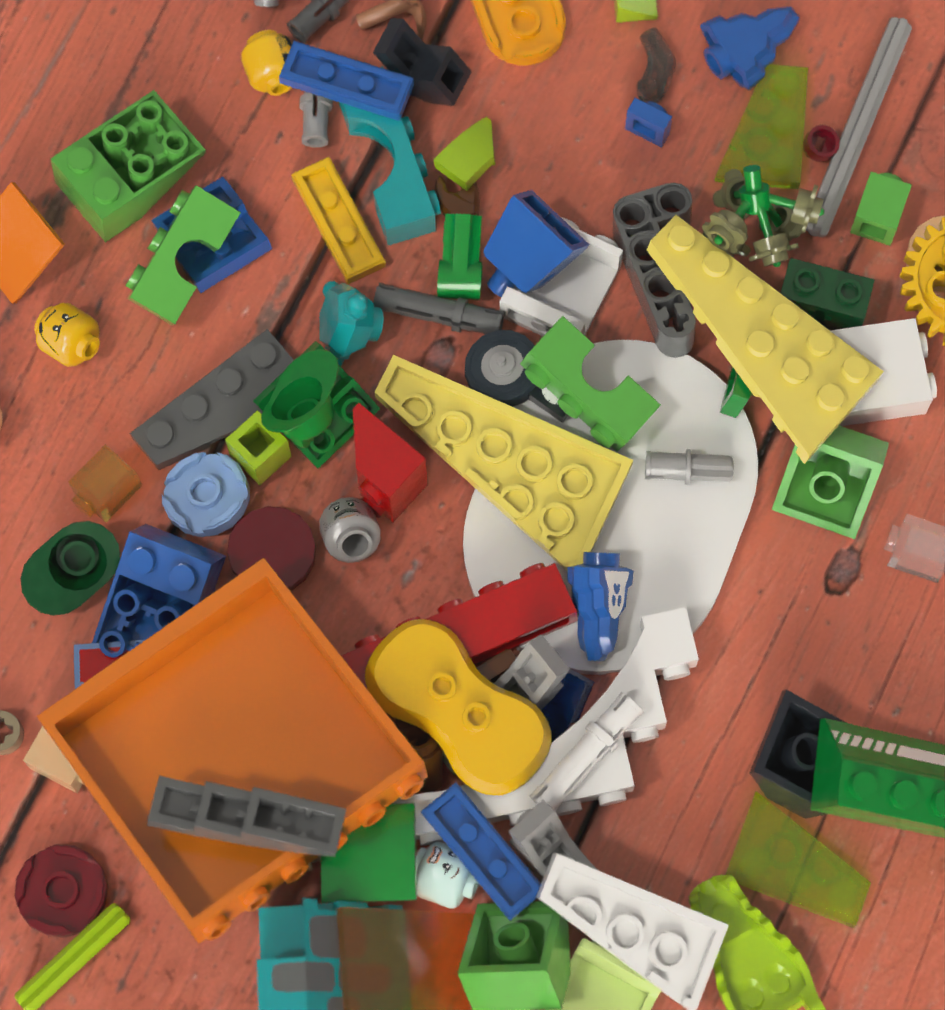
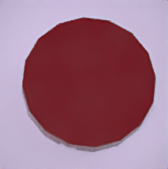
(278, 538)
(61, 890)

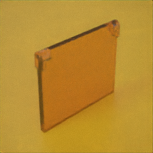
(402, 959)

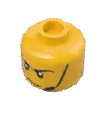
(67, 334)

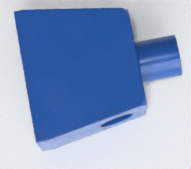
(530, 245)

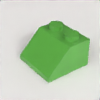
(834, 483)
(516, 961)

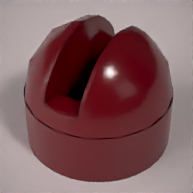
(828, 147)

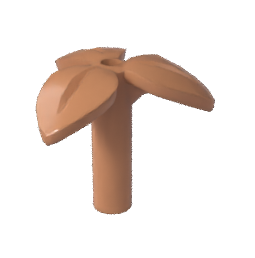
(390, 9)

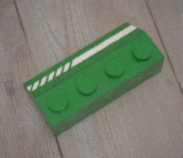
(879, 778)

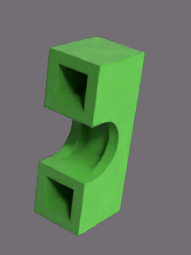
(197, 219)
(558, 366)

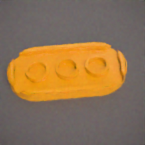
(521, 29)

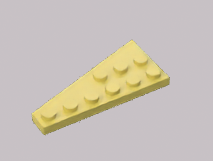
(529, 469)

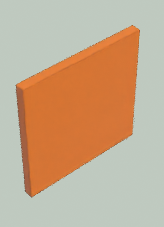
(25, 243)

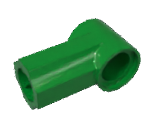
(461, 265)

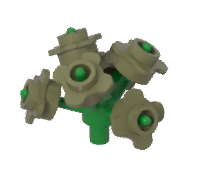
(778, 223)

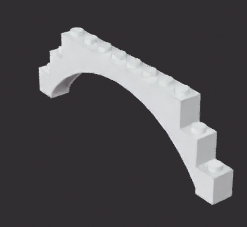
(663, 649)

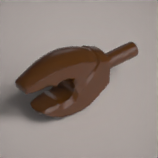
(457, 203)

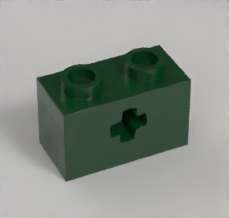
(828, 294)

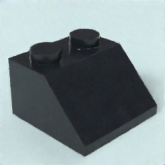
(788, 754)

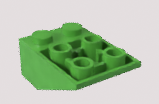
(126, 165)

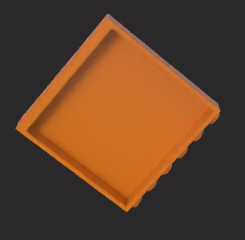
(241, 700)

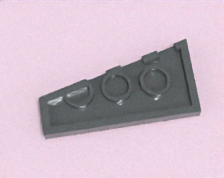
(213, 404)

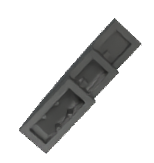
(247, 817)

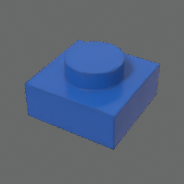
(648, 121)

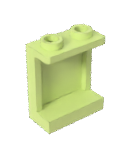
(605, 982)

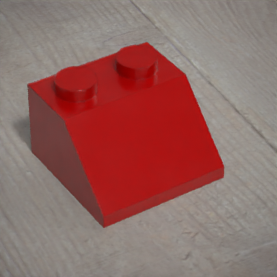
(386, 466)

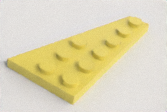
(774, 346)

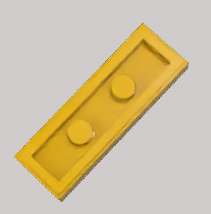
(338, 220)

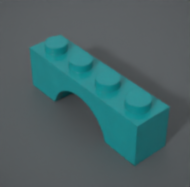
(402, 200)

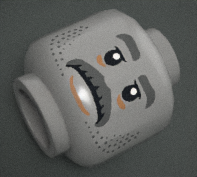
(350, 530)

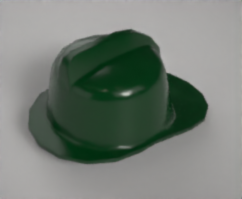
(70, 568)

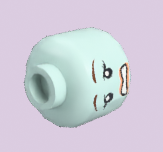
(443, 876)

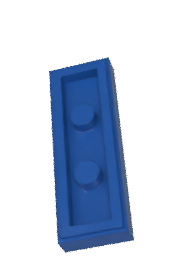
(346, 80)
(482, 851)

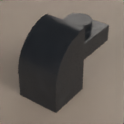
(436, 69)

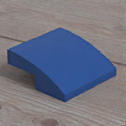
(239, 248)

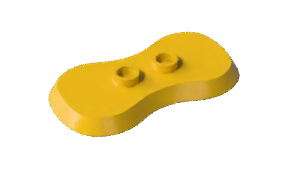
(485, 731)

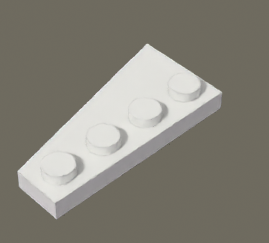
(645, 931)

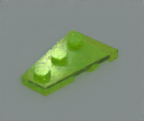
(772, 129)
(793, 866)

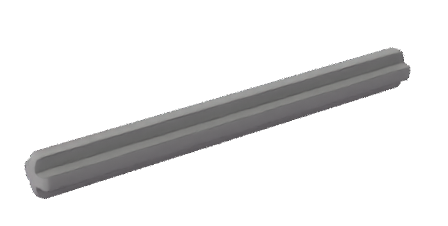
(860, 122)

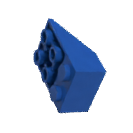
(154, 585)

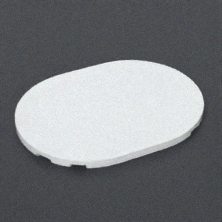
(664, 530)

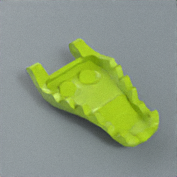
(755, 962)

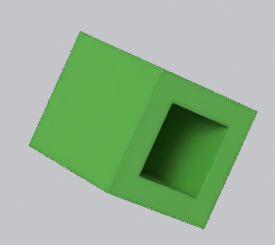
(881, 207)

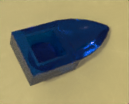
(568, 703)

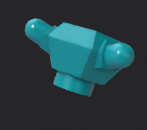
(347, 320)

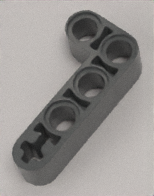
(646, 276)

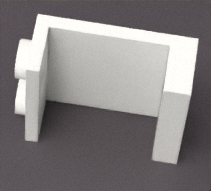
(571, 293)

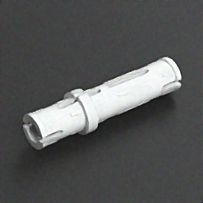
(587, 752)

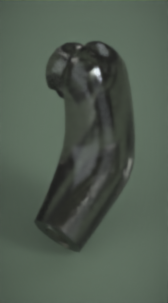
(659, 67)

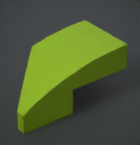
(468, 154)

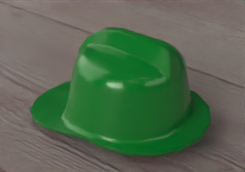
(302, 398)

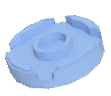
(206, 494)

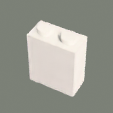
(905, 385)

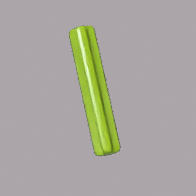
(72, 957)

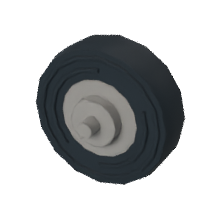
(495, 366)

